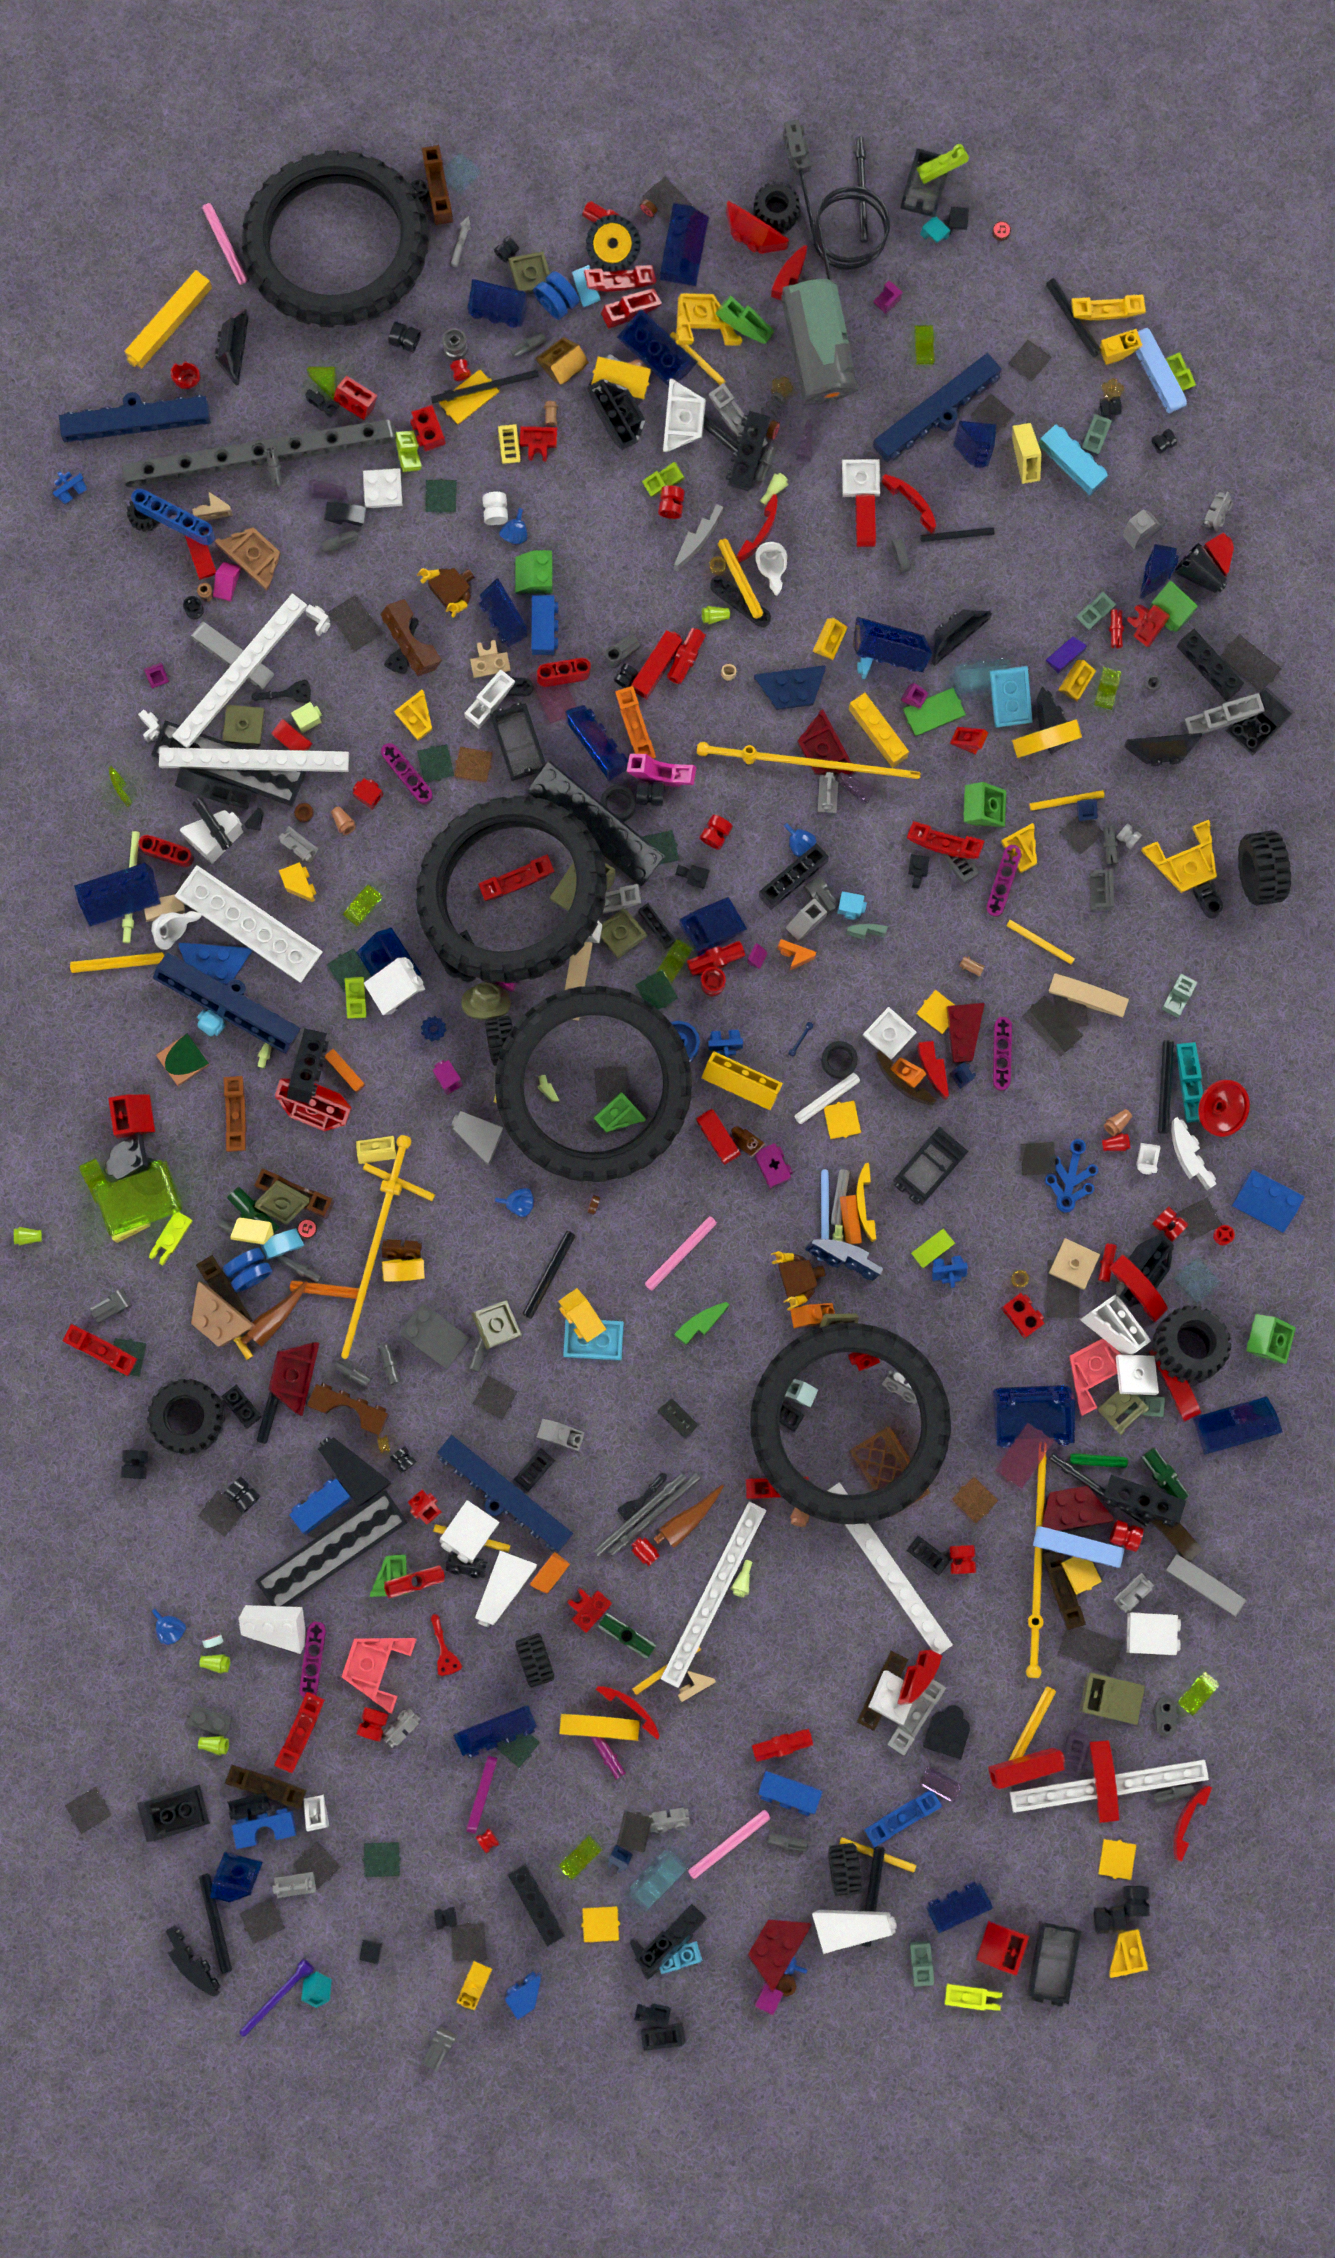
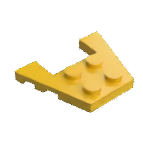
(699, 313)
(1190, 866)

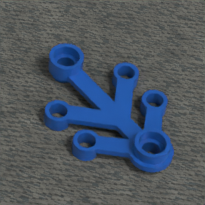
(1071, 1179)

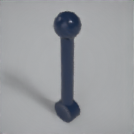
(809, 1026)

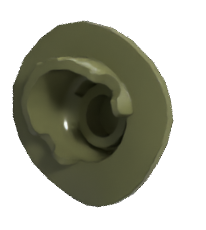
(486, 1001)

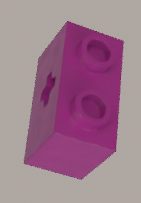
(447, 1076)
(772, 1176)

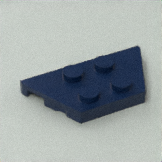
(791, 687)

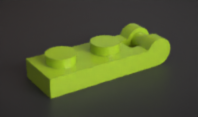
(943, 164)

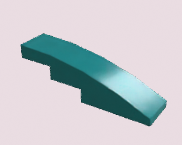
(1190, 1080)

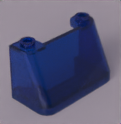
(1040, 1406)

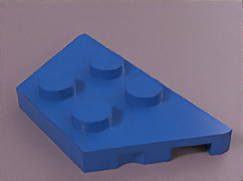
(216, 961)

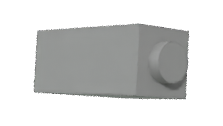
(1141, 528)
(478, 1135)

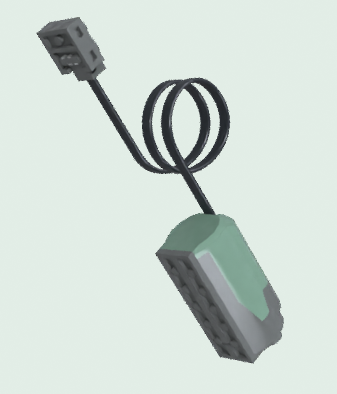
(814, 306)

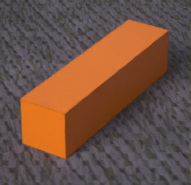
(344, 1070)
(850, 1219)

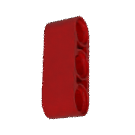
(865, 521)
(556, 678)
(160, 844)
(718, 1135)

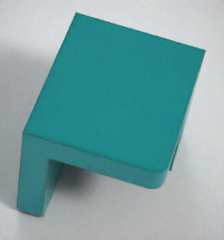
(935, 229)
(316, 1989)

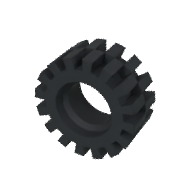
(137, 522)

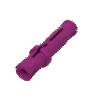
(609, 1757)

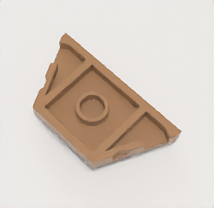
(252, 554)
(217, 1317)

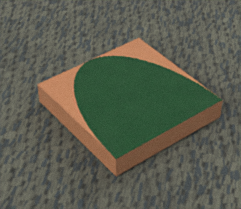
(182, 1059)

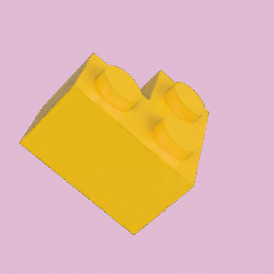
(580, 1312)

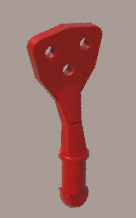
(445, 1653)

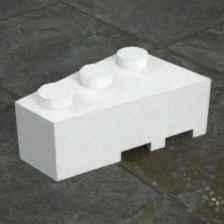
(1117, 1326)
(274, 1626)

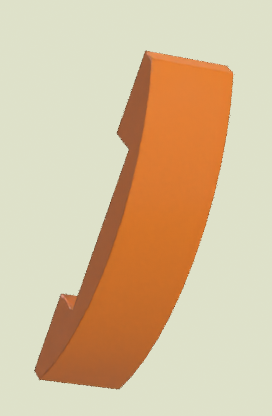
(634, 722)

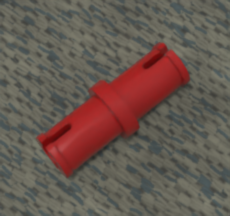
(1116, 628)

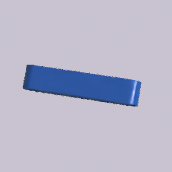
(167, 510)

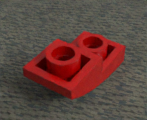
(291, 737)

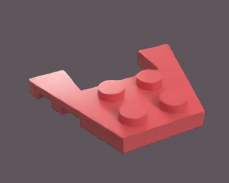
(1090, 1368)
(367, 1665)

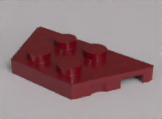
(823, 744)
(293, 1375)
(1074, 1509)
(777, 1948)

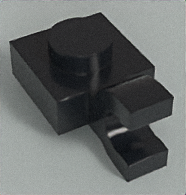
(319, 402)
(918, 867)
(696, 875)
(656, 2015)

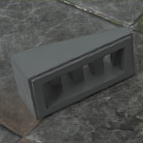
(968, 877)

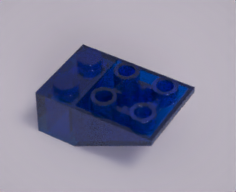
(712, 925)

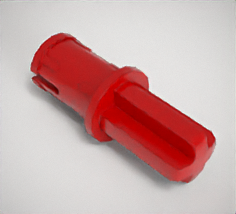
(1107, 1261)

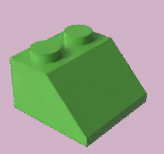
(534, 572)
(1176, 604)
(984, 805)
(1270, 1338)

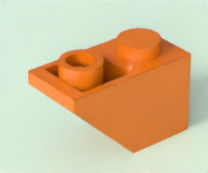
(810, 1314)

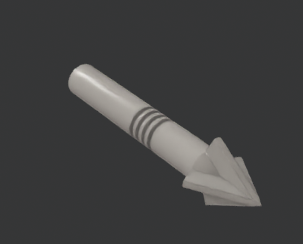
(465, 227)

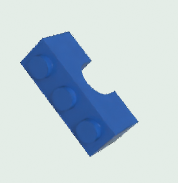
(246, 1831)

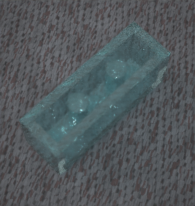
(977, 676)
(657, 1879)

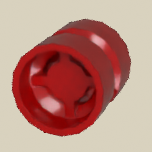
(671, 502)
(716, 831)
(713, 981)
(1165, 1219)
(1126, 1535)
(962, 1559)
(372, 1724)

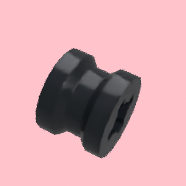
(421, 186)

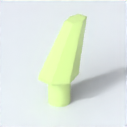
(264, 1054)
(547, 1089)
(838, 1234)

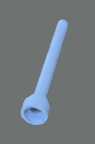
(824, 1205)

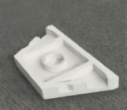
(683, 417)

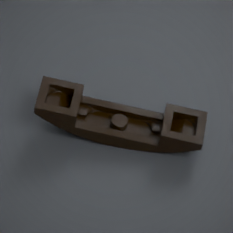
(922, 1096)
(220, 1284)
(1176, 1535)
(1063, 1591)
(894, 1664)
(260, 1783)

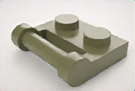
(1119, 1404)

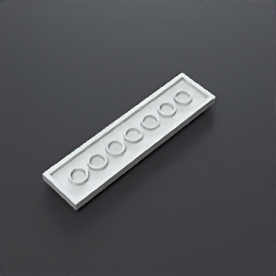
(248, 924)

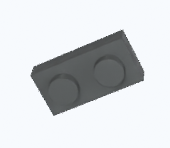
(210, 1720)

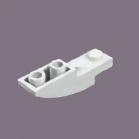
(1185, 1149)

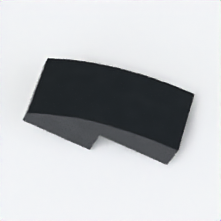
(344, 512)
(241, 1406)

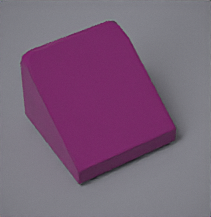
(156, 675)
(914, 696)
(757, 956)

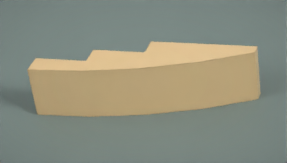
(579, 968)
(1088, 995)

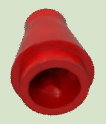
(1117, 1143)

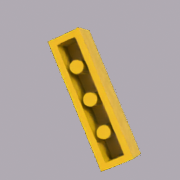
(878, 730)
(741, 1080)

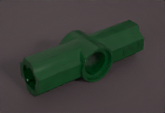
(248, 1209)
(1164, 1474)
(615, 1628)

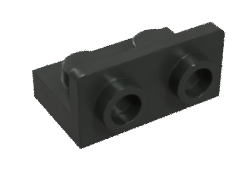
(678, 1418)

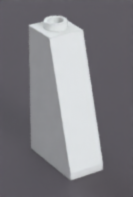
(504, 1584)
(850, 1928)

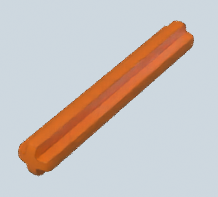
(328, 1290)

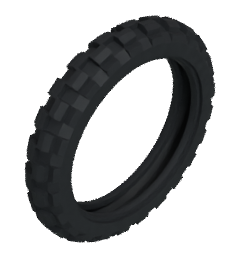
(329, 169)
(557, 946)
(602, 1164)
(933, 1413)

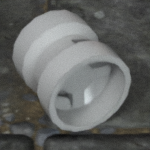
(1129, 836)

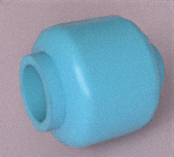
(210, 1023)

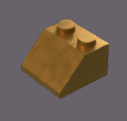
(562, 360)

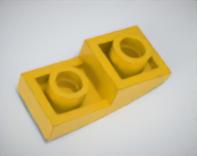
(403, 1270)

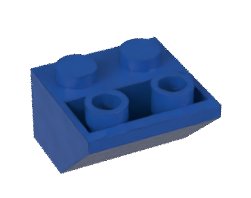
(523, 1997)

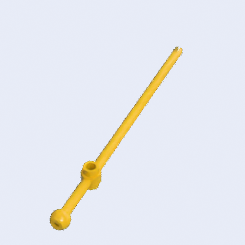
(750, 754)
(390, 1188)
(1034, 1670)

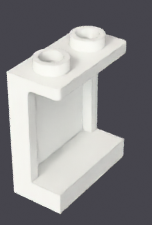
(394, 985)
(468, 1532)
(1153, 1633)

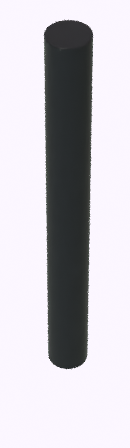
(957, 534)

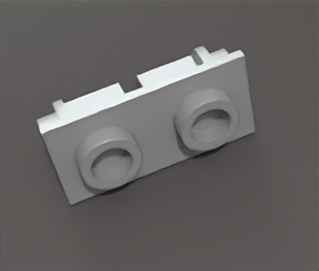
(1222, 504)
(828, 793)
(299, 844)
(894, 1383)
(1138, 1587)
(406, 1720)
(678, 1820)
(294, 1885)

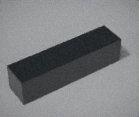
(656, 926)

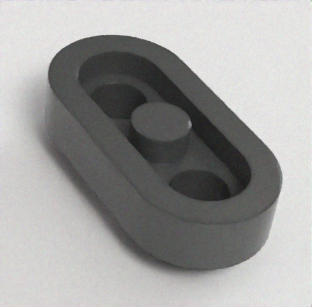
(1165, 1717)

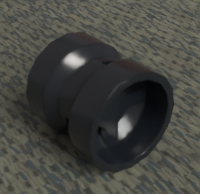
(506, 249)
(1110, 406)
(1163, 441)
(190, 605)
(626, 676)
(403, 1459)
(450, 1918)

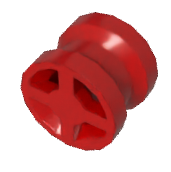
(460, 370)
(1222, 1232)
(487, 1840)

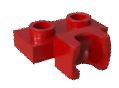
(538, 440)
(1148, 623)
(589, 1609)

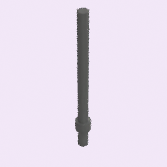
(301, 1269)
(668, 1489)
(626, 1539)

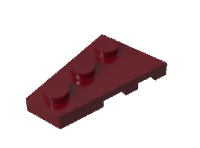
(963, 1030)

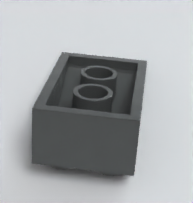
(434, 1336)

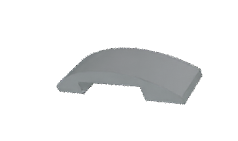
(730, 412)
(621, 899)
(918, 1713)

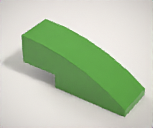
(744, 320)
(701, 1322)

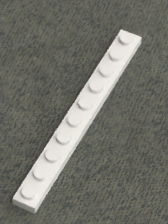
(239, 671)
(254, 759)
(897, 1583)
(713, 1595)
(1125, 1782)

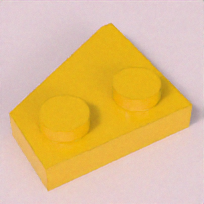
(415, 715)
(1026, 842)
(1128, 1954)

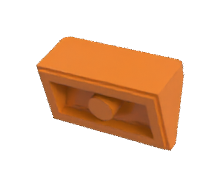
(550, 1573)

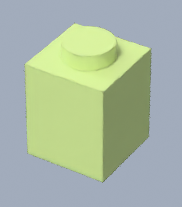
(307, 717)

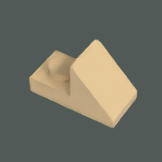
(217, 509)
(700, 1683)

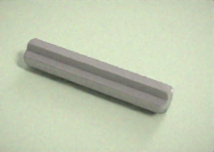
(841, 1190)

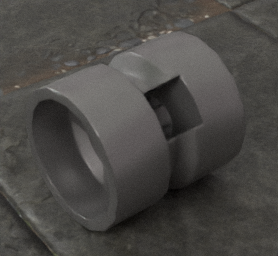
(454, 344)

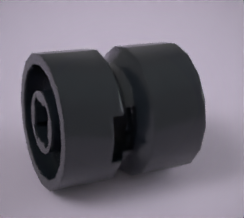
(404, 336)
(650, 793)
(134, 1471)
(241, 1494)
(1136, 1901)
(1109, 1919)

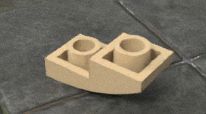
(168, 905)

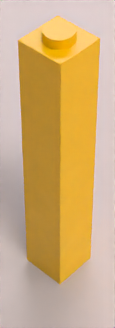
(168, 319)

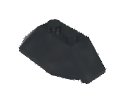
(232, 345)
(617, 412)
(956, 631)
(1163, 748)
(1153, 1260)

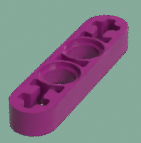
(407, 773)
(1006, 881)
(999, 1053)
(315, 1660)
(481, 1794)

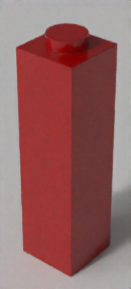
(657, 664)
(1026, 1768)

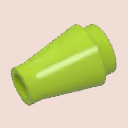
(714, 614)
(26, 1236)
(216, 1663)
(216, 1745)

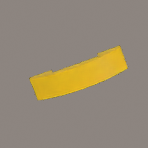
(1108, 309)
(1047, 738)
(868, 1226)
(599, 1727)

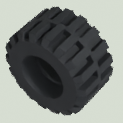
(781, 194)
(497, 1033)
(534, 1660)
(845, 1869)

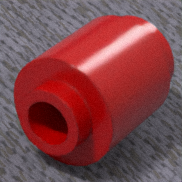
(644, 1551)

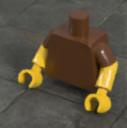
(449, 587)
(797, 1277)

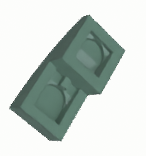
(1096, 434)
(1096, 611)
(860, 930)
(1179, 995)
(1155, 1404)
(921, 1963)

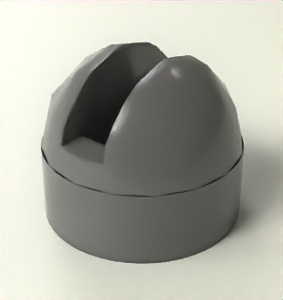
(1149, 682)

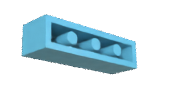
(1073, 459)

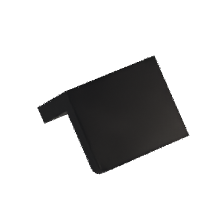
(958, 218)

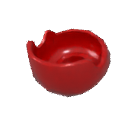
(187, 371)

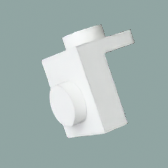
(318, 615)
(151, 721)
(1148, 1158)

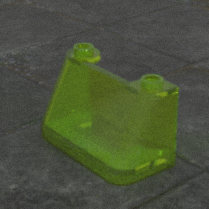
(138, 1198)

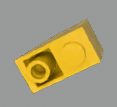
(1120, 346)
(296, 881)
(474, 1985)

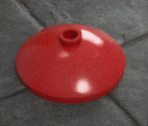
(1231, 1110)

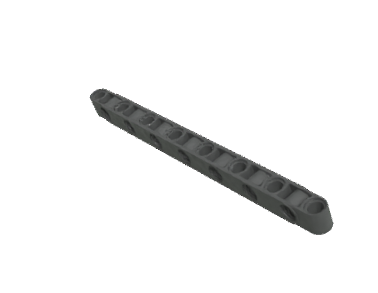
(244, 456)

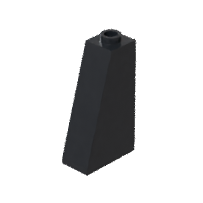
(354, 1473)

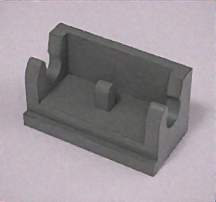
(1101, 890)

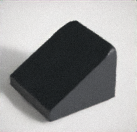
(255, 820)
(370, 1951)

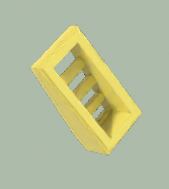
(506, 429)

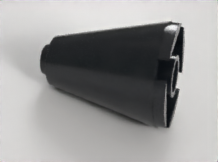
(1201, 570)

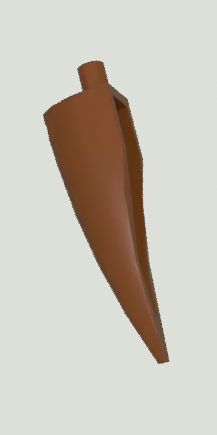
(271, 1320)
(684, 1523)

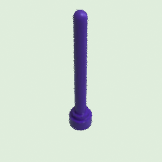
(304, 1969)

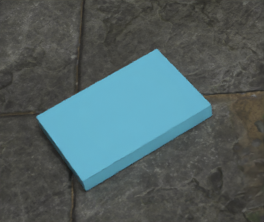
(1011, 696)
(604, 1346)

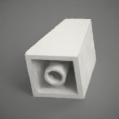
(199, 835)

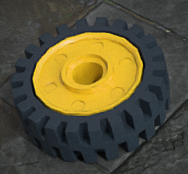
(598, 243)

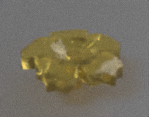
(781, 386)
(1112, 389)

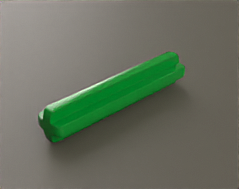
(1098, 1460)

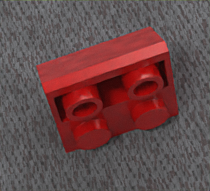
(131, 1115)
(1002, 1948)

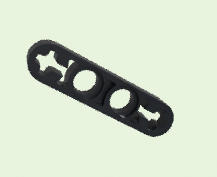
(737, 604)

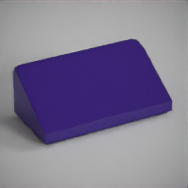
(1066, 654)

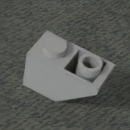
(806, 920)
(560, 1434)

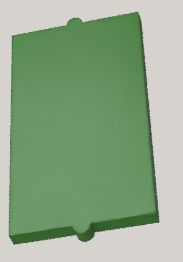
(934, 712)

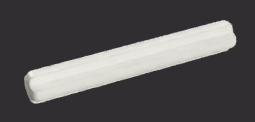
(827, 1098)

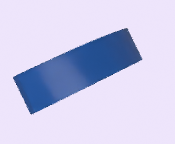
(902, 1817)

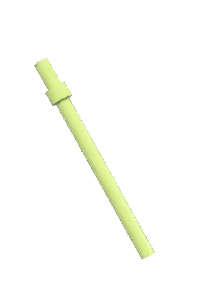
(128, 923)

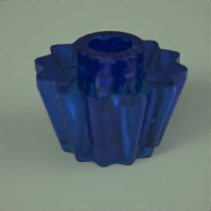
(436, 1035)

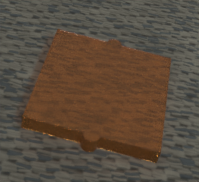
(473, 764)
(974, 1499)

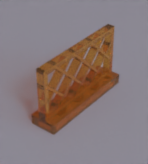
(896, 1450)

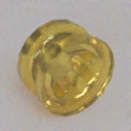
(717, 571)
(1025, 1278)
(383, 1444)

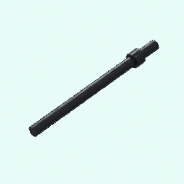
(860, 156)
(449, 395)
(1067, 1467)

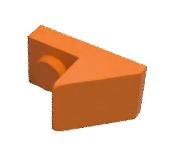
(801, 954)
(908, 1072)

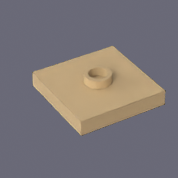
(1074, 1263)

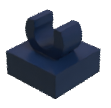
(1087, 809)
(962, 1075)
(619, 1858)

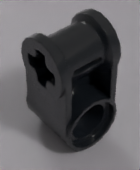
(1206, 896)

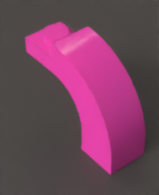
(651, 770)

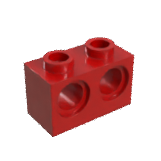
(355, 397)
(431, 427)
(1018, 1318)

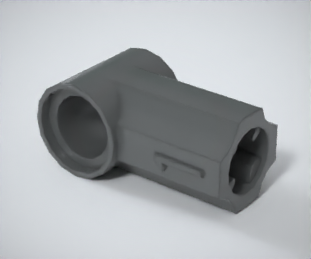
(622, 650)
(819, 890)
(113, 1304)
(440, 2045)

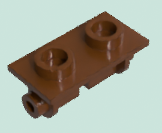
(746, 1141)
(392, 1249)

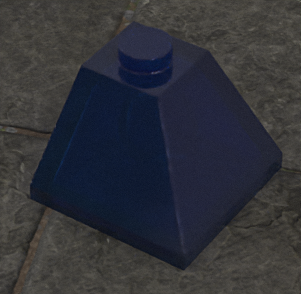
(235, 1877)

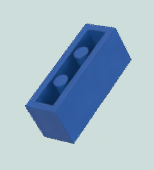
(544, 625)
(320, 1506)
(789, 1793)

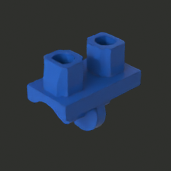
(62, 493)
(733, 1042)
(949, 1273)

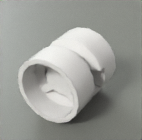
(495, 508)

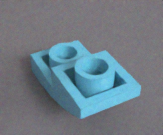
(586, 295)
(864, 666)
(282, 1243)
(687, 1955)

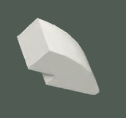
(489, 699)

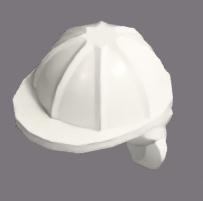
(772, 562)
(170, 927)

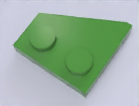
(618, 1114)
(392, 1568)

